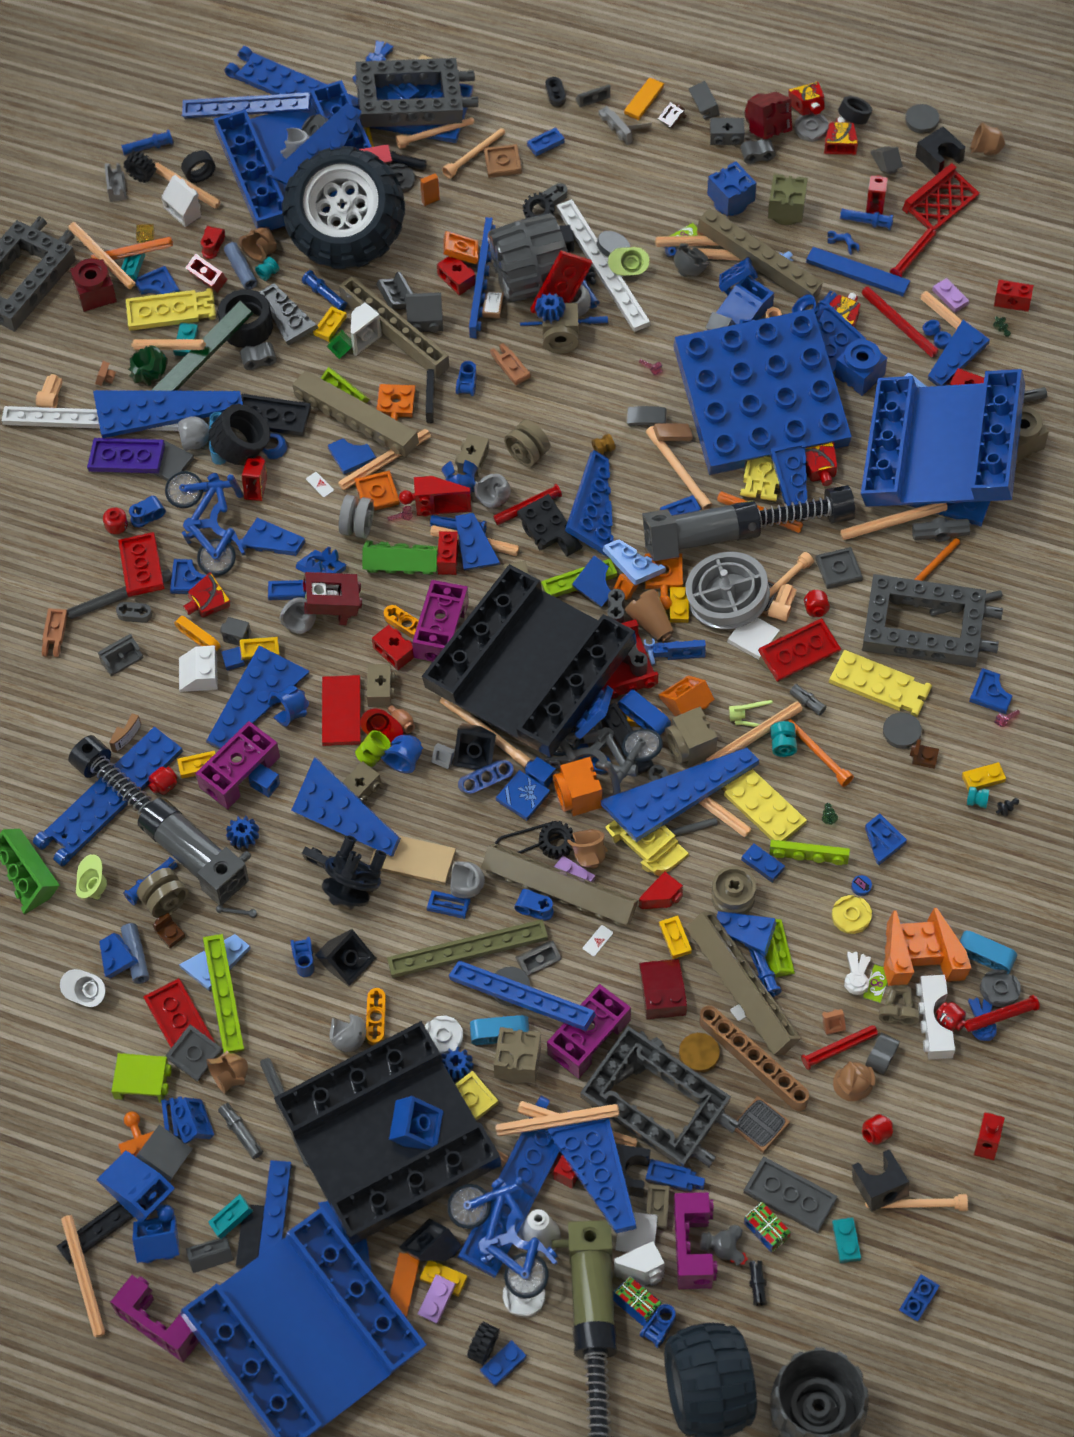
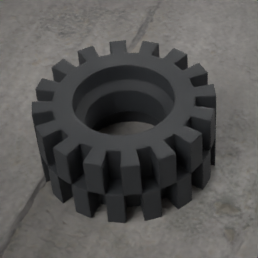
(139, 166)
(538, 199)
(552, 829)
(483, 1343)

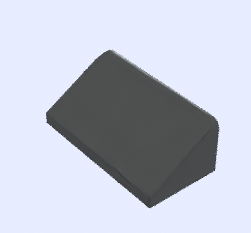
(593, 96)
(538, 957)
(209, 1254)

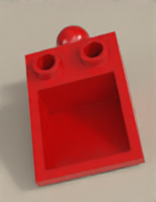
(437, 496)

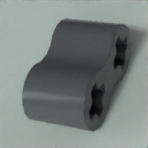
(757, 150)
(258, 356)
(616, 605)
(637, 661)
(882, 1053)

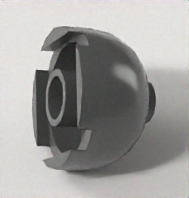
(690, 261)

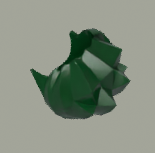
(147, 365)

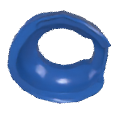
(803, 302)
(279, 451)

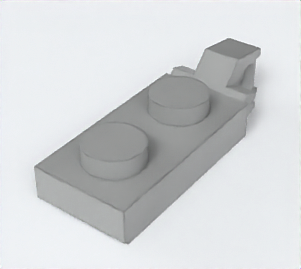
(615, 123)

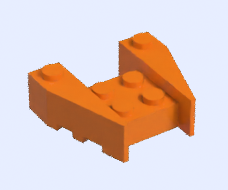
(923, 945)

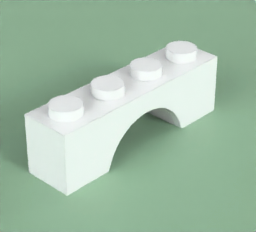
(939, 1041)

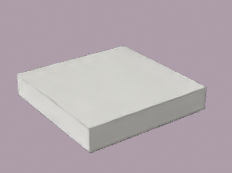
(753, 636)

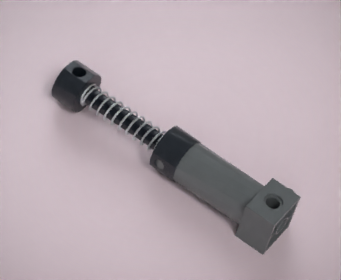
(669, 533)
(216, 869)

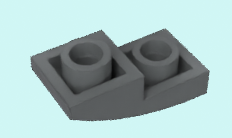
(646, 415)

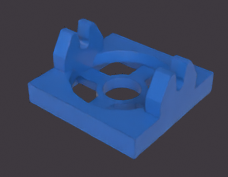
(736, 274)
(308, 563)

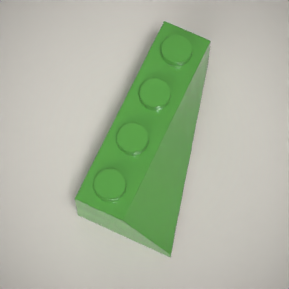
(399, 558)
(26, 870)

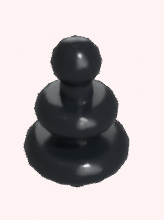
(591, 276)
(1003, 808)

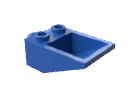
(132, 1186)

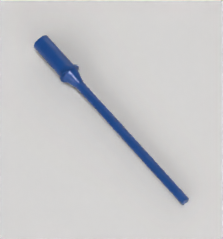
(590, 320)

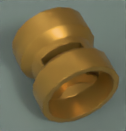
(603, 444)

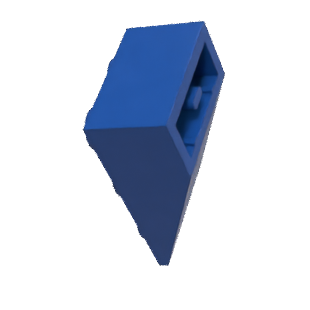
(747, 301)

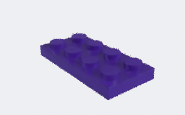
(126, 455)

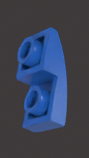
(919, 1298)

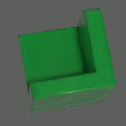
(340, 344)

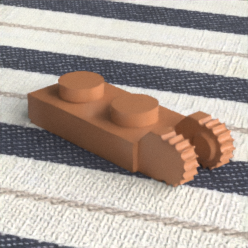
(510, 364)
(54, 631)

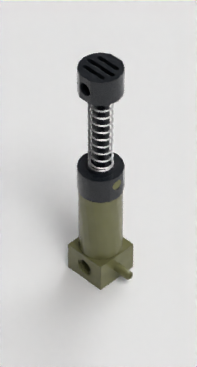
(592, 1311)

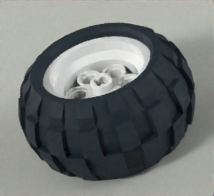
(348, 243)

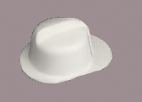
(82, 987)

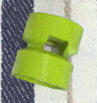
(372, 748)

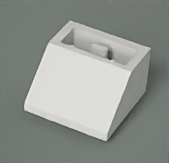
(181, 201)

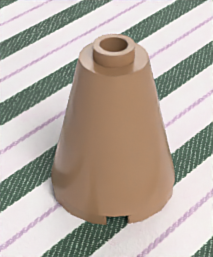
(651, 615)

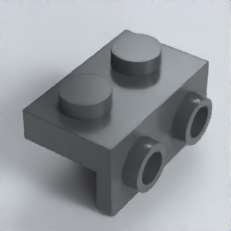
(394, 291)

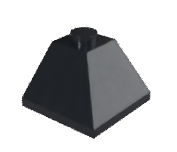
(474, 747)
(345, 956)
(431, 1243)

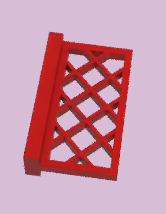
(933, 186)

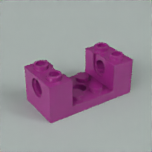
(435, 633)
(221, 776)
(574, 1046)
(691, 1211)
(130, 1306)

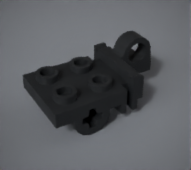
(547, 525)

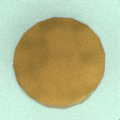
(699, 1052)

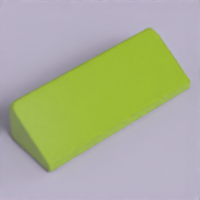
(340, 382)
(778, 954)

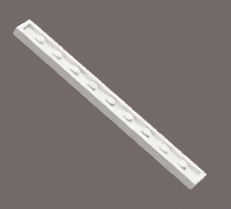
(614, 283)
(58, 418)

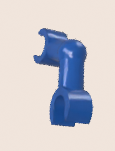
(843, 237)

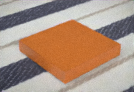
(460, 247)
(379, 488)

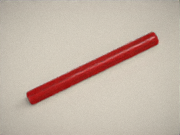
(900, 322)

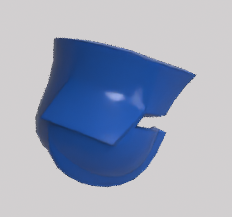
(465, 480)
(293, 701)
(403, 753)

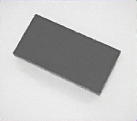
(790, 1194)

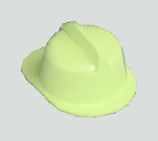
(628, 261)
(90, 878)

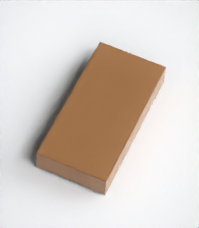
(673, 432)

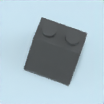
(425, 311)

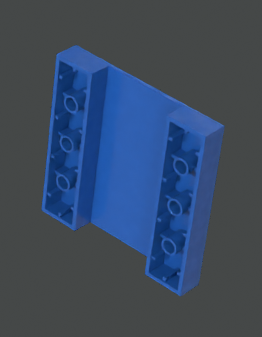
(256, 144)
(760, 389)
(943, 441)
(303, 1330)

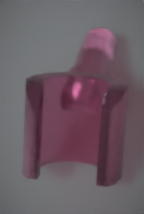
(654, 368)
(404, 514)
(1002, 720)

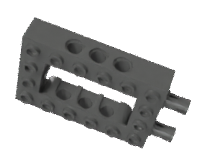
(412, 111)
(56, 260)
(925, 645)
(710, 1098)

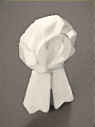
(856, 981)

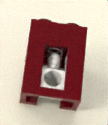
(336, 595)

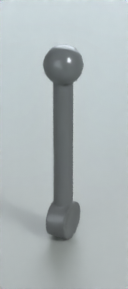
(252, 913)

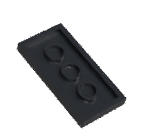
(280, 414)

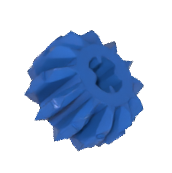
(550, 307)
(235, 834)
(464, 1063)

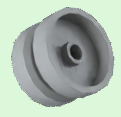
(356, 516)

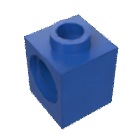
(540, 771)
(264, 780)

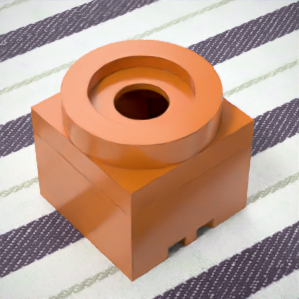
(578, 787)

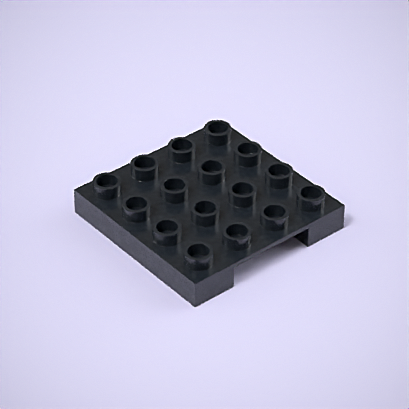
(528, 661)
(345, 1129)

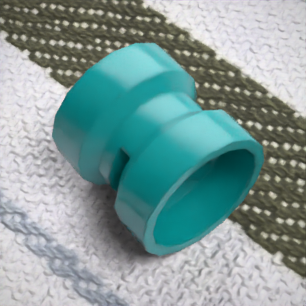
(266, 269)
(977, 797)

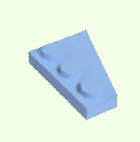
(631, 563)
(197, 965)

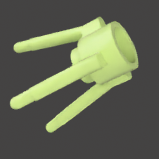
(737, 712)

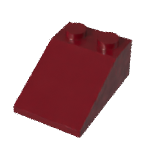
(663, 989)

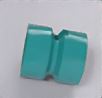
(783, 739)

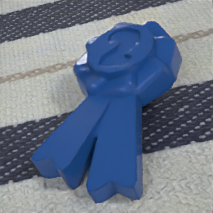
(380, 52)
(986, 1033)

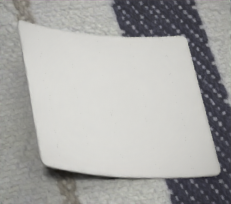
(638, 1237)

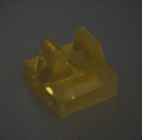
(144, 233)

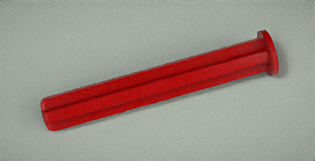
(913, 252)
(511, 512)
(1002, 1014)
(839, 1046)

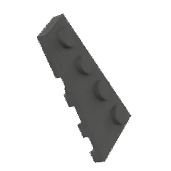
(287, 315)

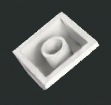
(364, 327)
(198, 669)
(641, 1264)

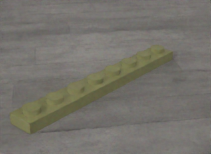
(467, 948)

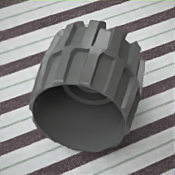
(525, 254)
(823, 1380)

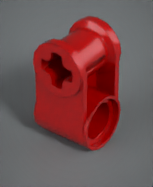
(212, 241)

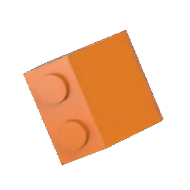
(687, 695)

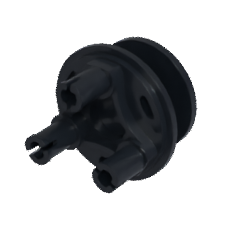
(352, 877)

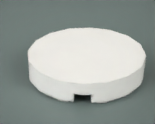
(445, 1033)
(523, 1307)

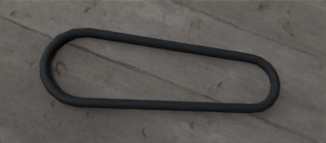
(526, 830)

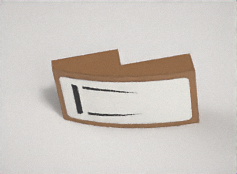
(493, 304)
(123, 736)

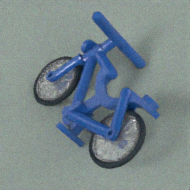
(185, 491)
(470, 1207)

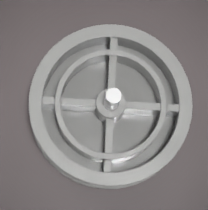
(727, 590)

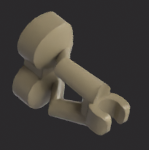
(906, 1015)

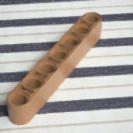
(755, 1066)

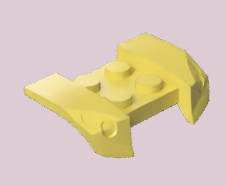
(658, 849)

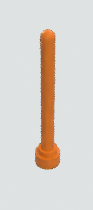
(952, 545)
(843, 776)

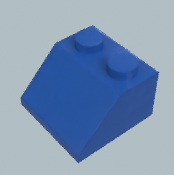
(415, 1123)
(155, 1239)

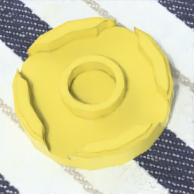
(851, 914)

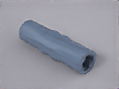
(240, 265)
(132, 939)

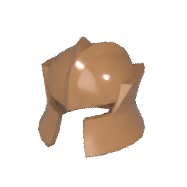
(987, 140)
(258, 243)
(589, 848)
(228, 1070)
(854, 1081)

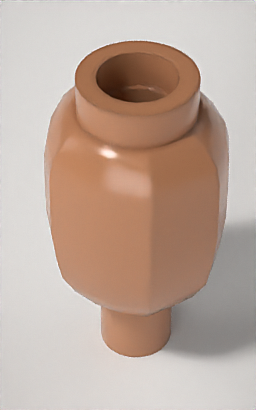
(403, 718)

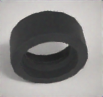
(855, 110)
(194, 159)

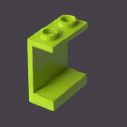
(141, 1076)

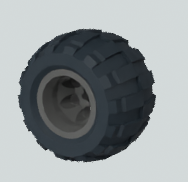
(710, 1380)

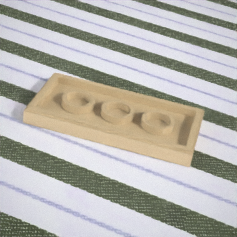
(420, 860)

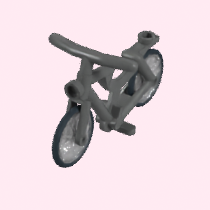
(637, 746)

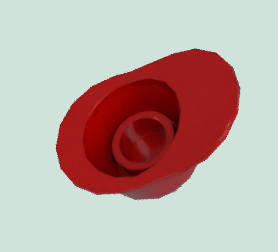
(381, 721)

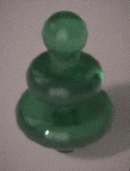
(1002, 326)
(829, 815)

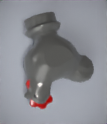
(725, 1245)

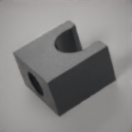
(939, 145)
(633, 1156)
(882, 1188)

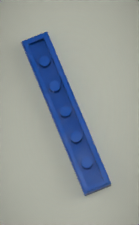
(858, 271)

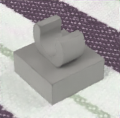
(443, 756)

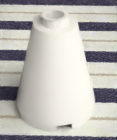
(541, 1226)

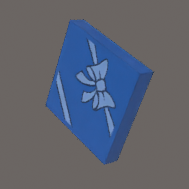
(523, 795)

